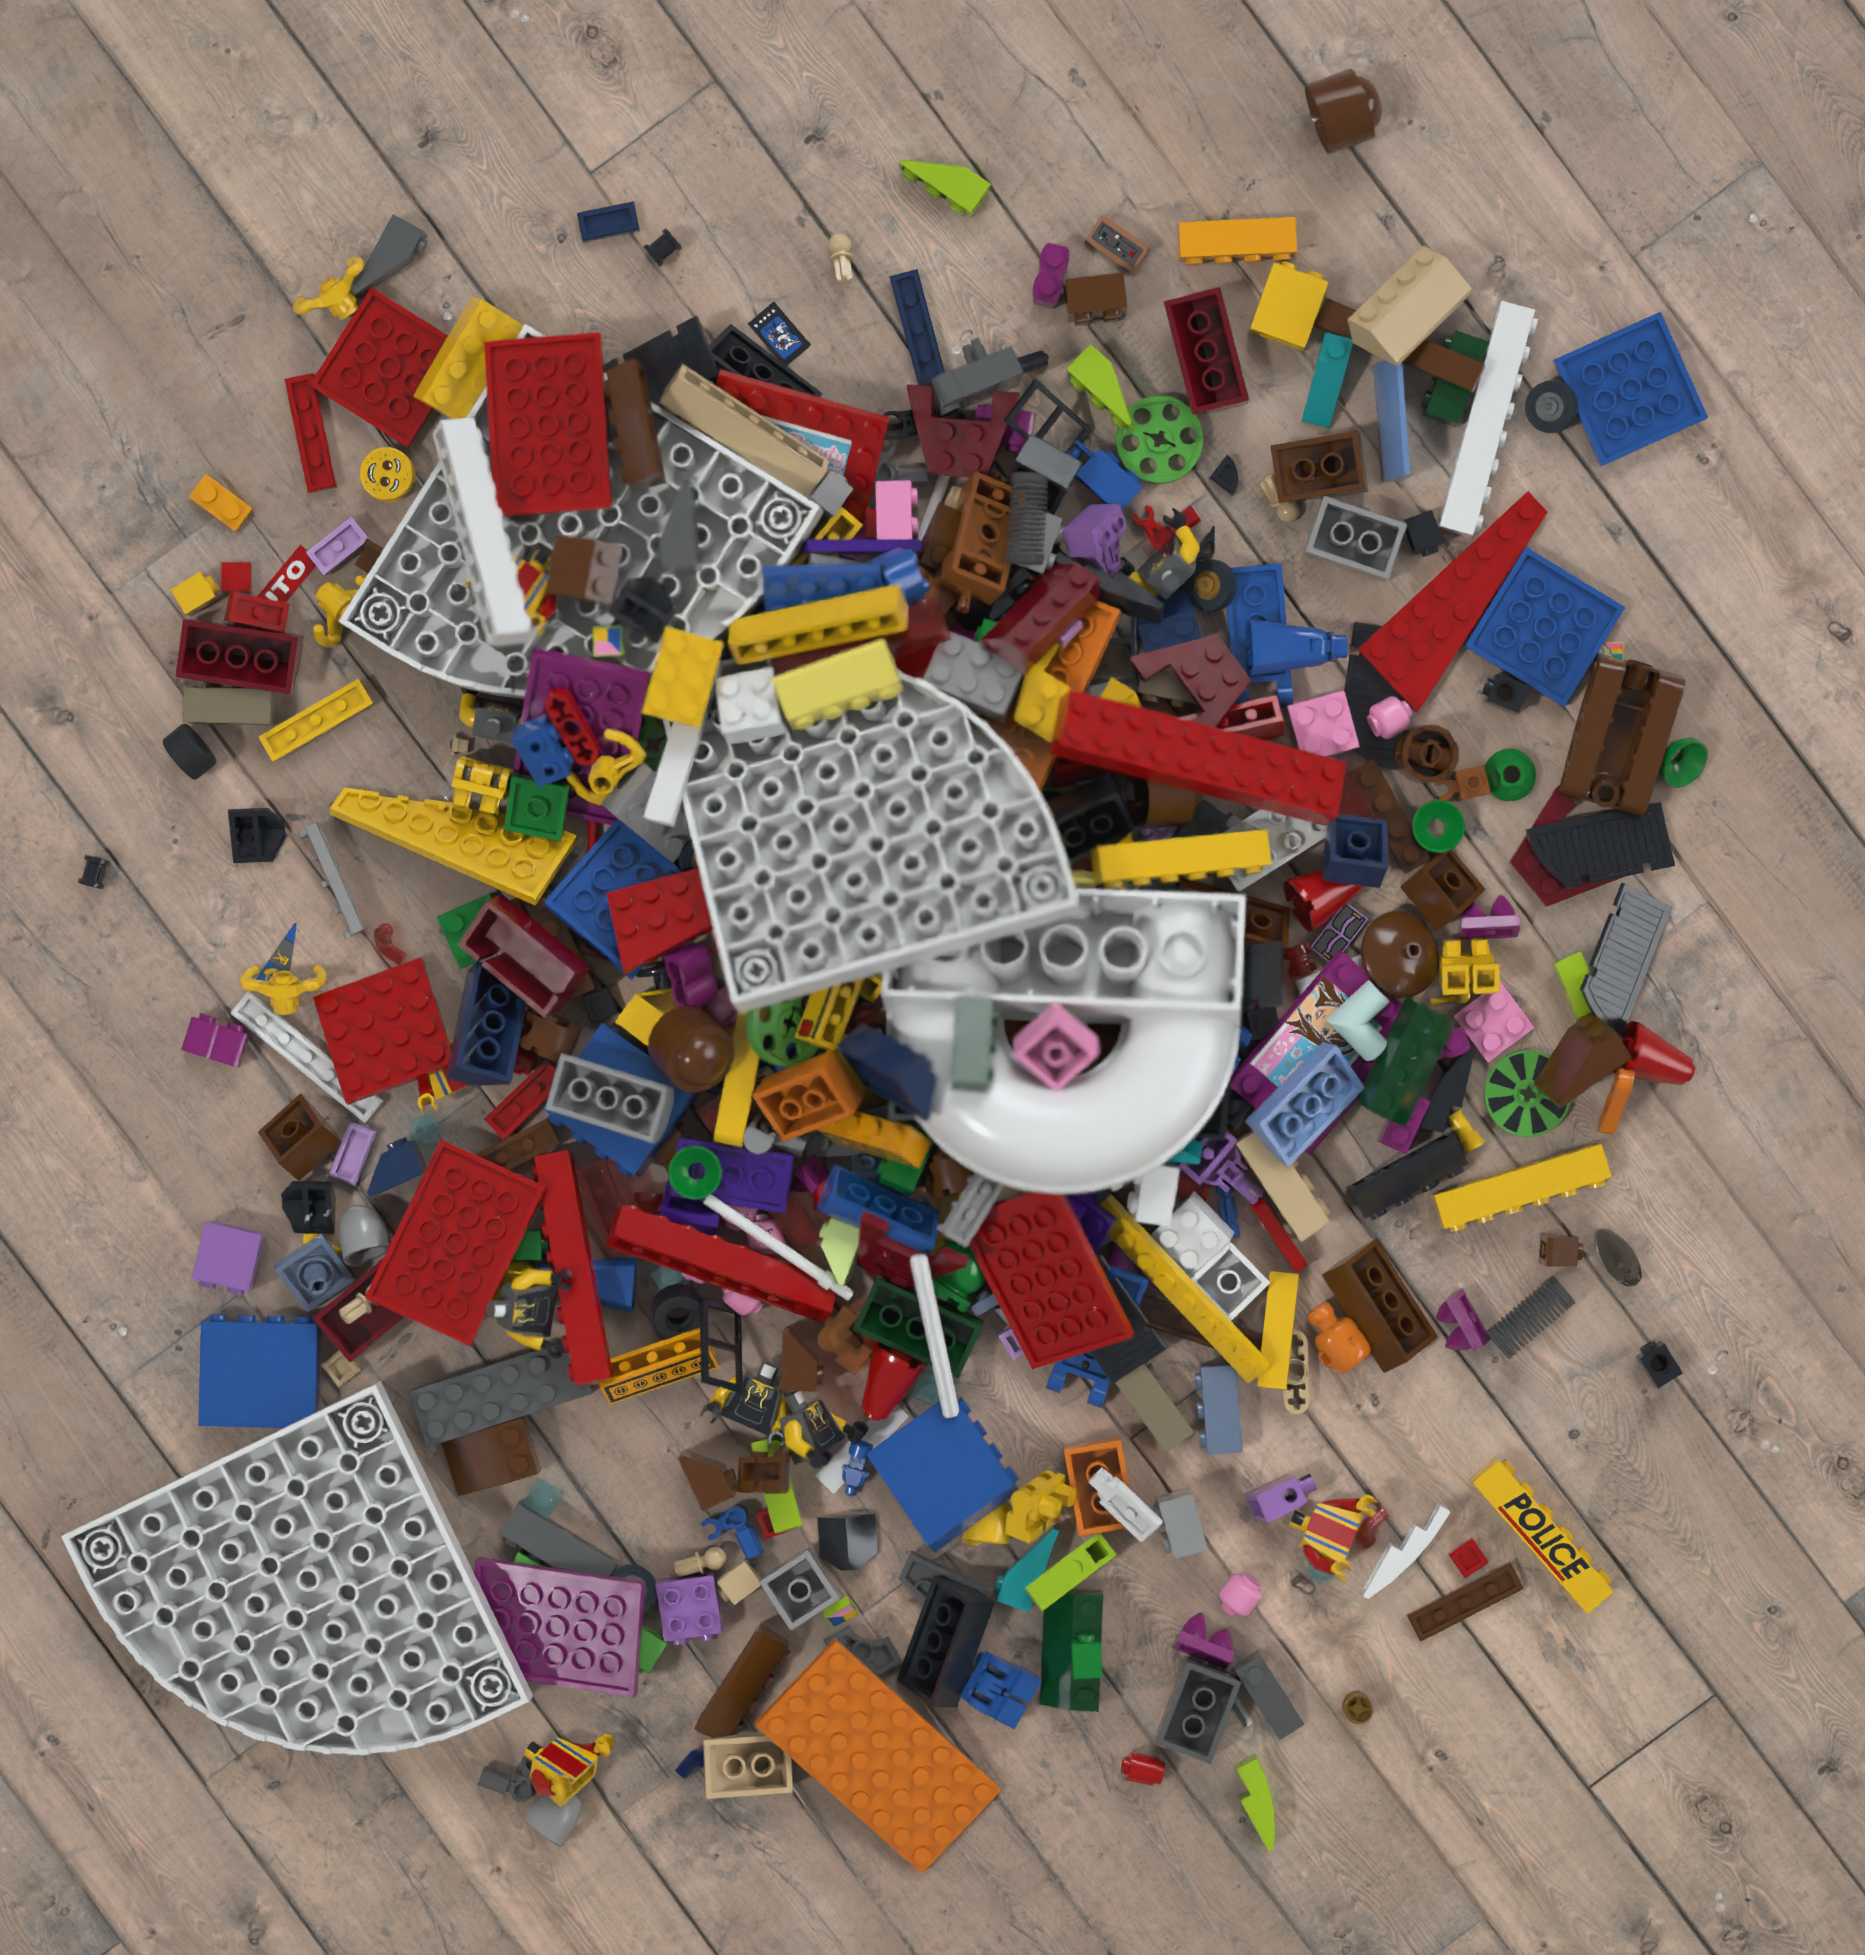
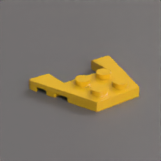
(1041, 697)

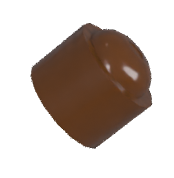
(1343, 110)
(1159, 803)
(691, 1048)

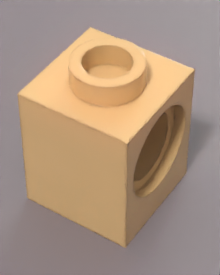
(738, 1582)

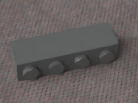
(554, 1543)

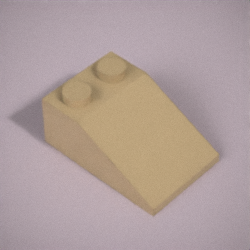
(745, 1766)

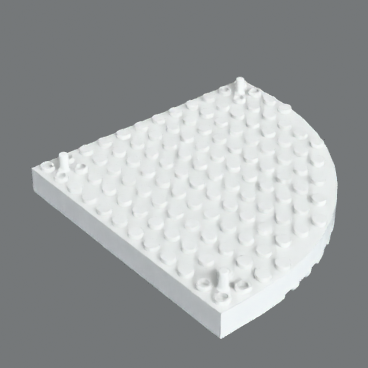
(425, 616)
(867, 843)
(306, 1591)

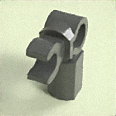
(886, 470)
(520, 1789)

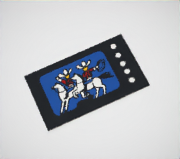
(779, 334)

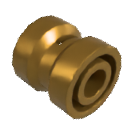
(1358, 1712)

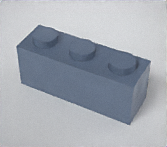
(1219, 1409)

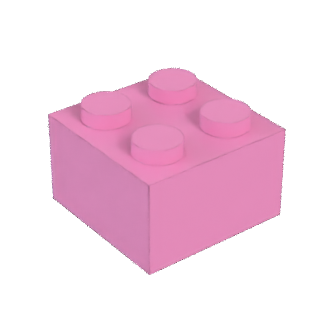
(894, 510)
(1324, 725)
(1055, 1046)

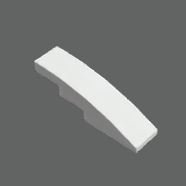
(1397, 1559)

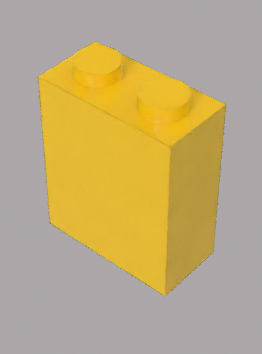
(1289, 305)

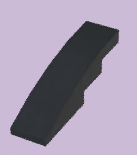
(1123, 593)

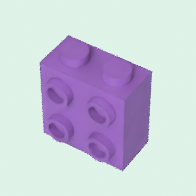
(228, 1257)
(689, 1608)

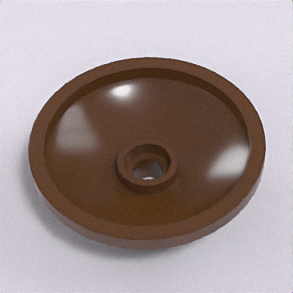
(1388, 958)

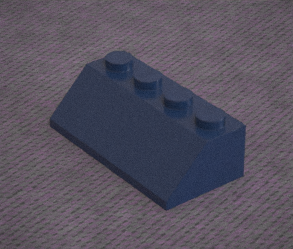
(486, 1031)
(891, 1069)

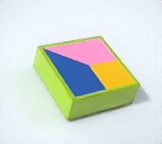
(608, 641)
(840, 1611)

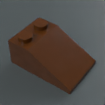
(1319, 467)
(1581, 1060)
(491, 1456)

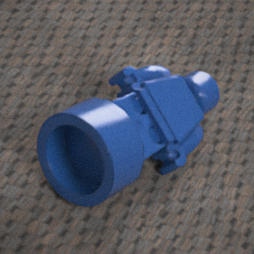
(854, 1473)

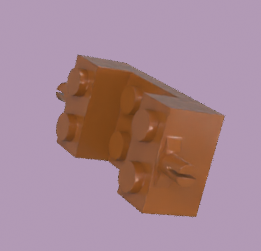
(977, 564)

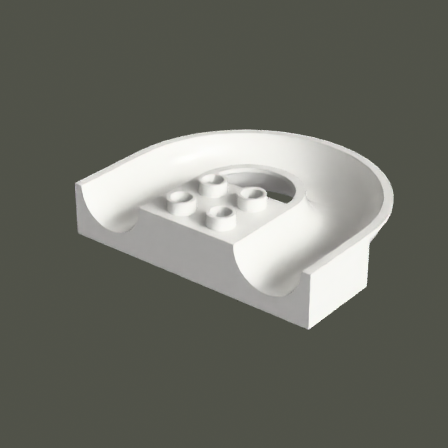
(1132, 959)

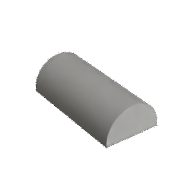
(610, 1098)

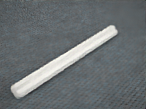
(934, 1335)

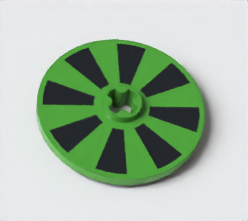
(1508, 1106)

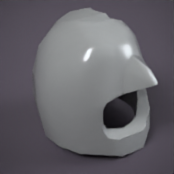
(361, 1230)
(552, 1820)

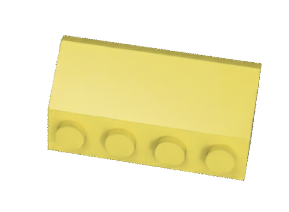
(838, 685)

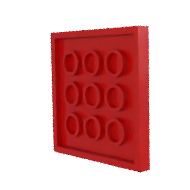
(381, 366)
(384, 1030)

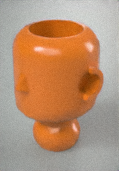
(1339, 1340)

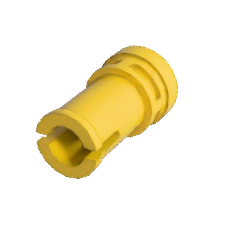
(1468, 1137)

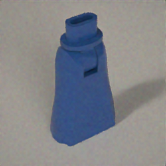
(1288, 647)
(614, 1281)

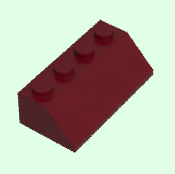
(1206, 352)
(1043, 615)
(239, 656)

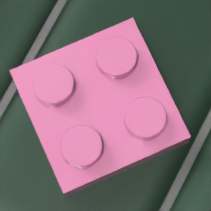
(1493, 1022)

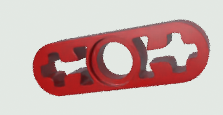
(572, 713)
(1279, 1235)

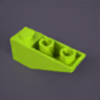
(953, 183)
(1098, 378)
(1070, 1571)

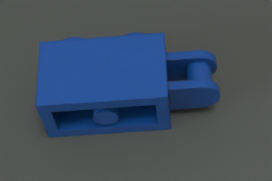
(1105, 477)

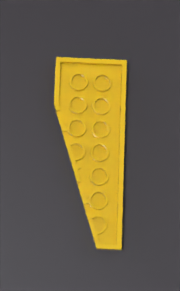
(460, 839)

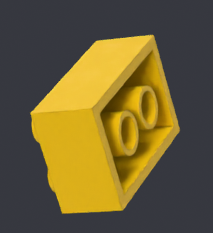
(683, 677)

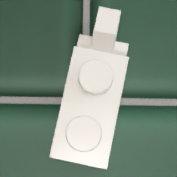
(1125, 1505)

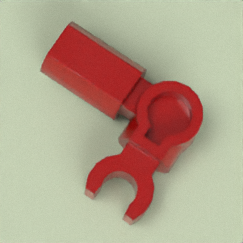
(1155, 530)

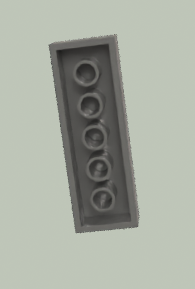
(494, 1394)

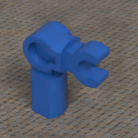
(737, 1518)

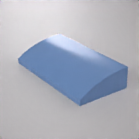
(1391, 421)
(1306, 1103)

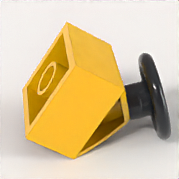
(648, 1007)

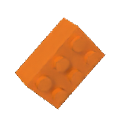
(808, 1096)
(1082, 1463)

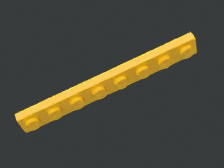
(1184, 1293)

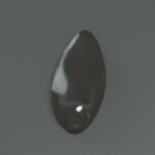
(1618, 1257)

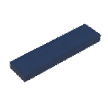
(917, 326)

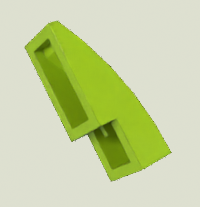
(1571, 973)
(781, 1507)
(1257, 1799)

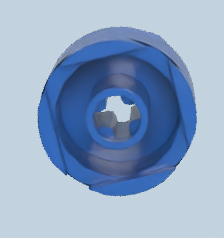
(901, 568)

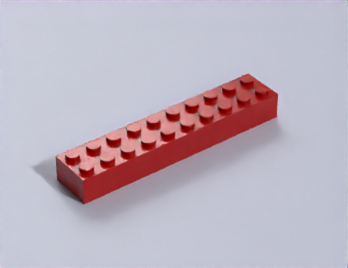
(1197, 757)

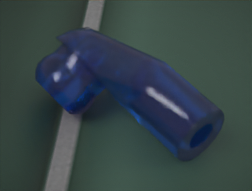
(691, 1761)

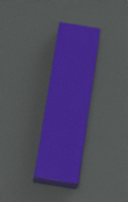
(858, 546)

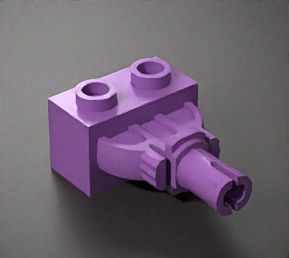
(1096, 536)
(1219, 1163)

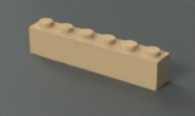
(743, 431)

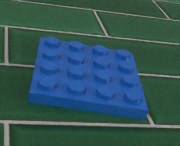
(1631, 389)
(807, 584)
(1544, 627)
(613, 863)

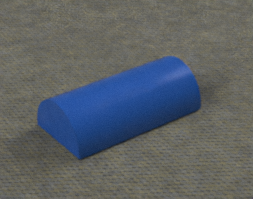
(909, 1221)

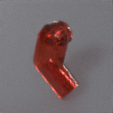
(384, 944)
(1368, 1526)

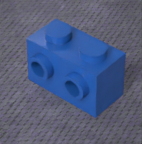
(542, 750)

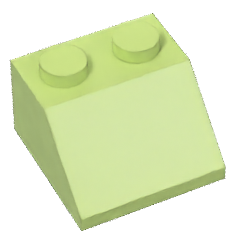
(840, 1248)

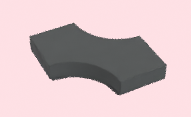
(875, 1654)

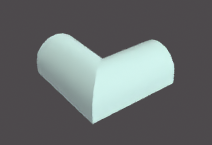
(1353, 1019)

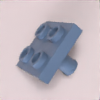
(314, 1272)

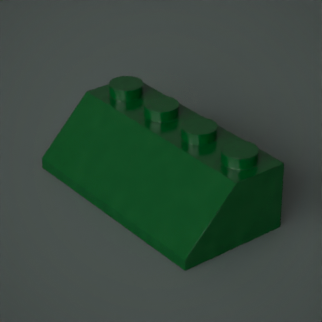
(1406, 1061)
(895, 1320)
(1069, 1616)

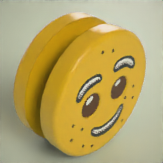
(387, 474)

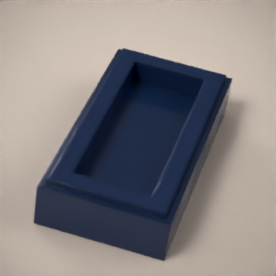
(608, 222)

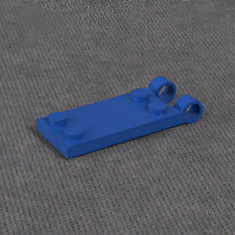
(1260, 598)
(1136, 1286)

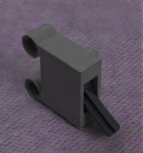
(982, 376)

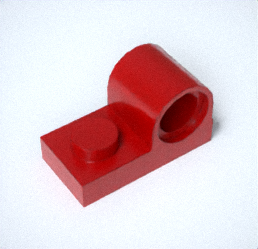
(256, 612)

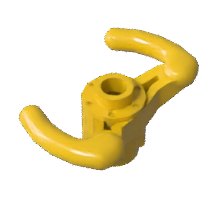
(334, 293)
(334, 602)
(608, 770)
(282, 987)

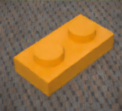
(221, 503)

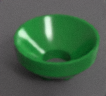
(1686, 765)
(1494, 771)
(1451, 819)
(684, 1183)

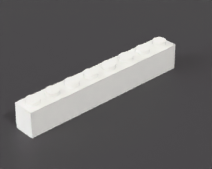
(1486, 419)
(481, 532)

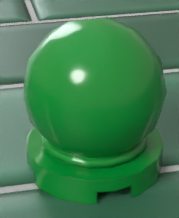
(958, 1284)

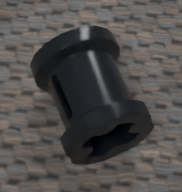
(662, 247)
(94, 871)

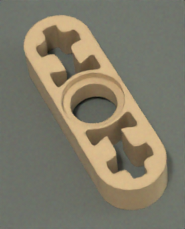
(1303, 1393)

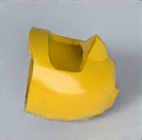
(990, 1528)

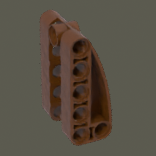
(1621, 733)

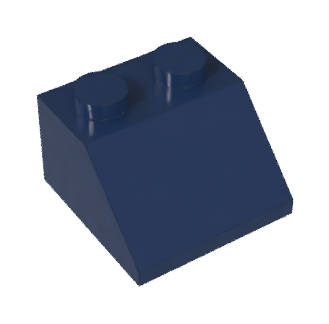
(1177, 627)
(1356, 851)
(396, 1166)

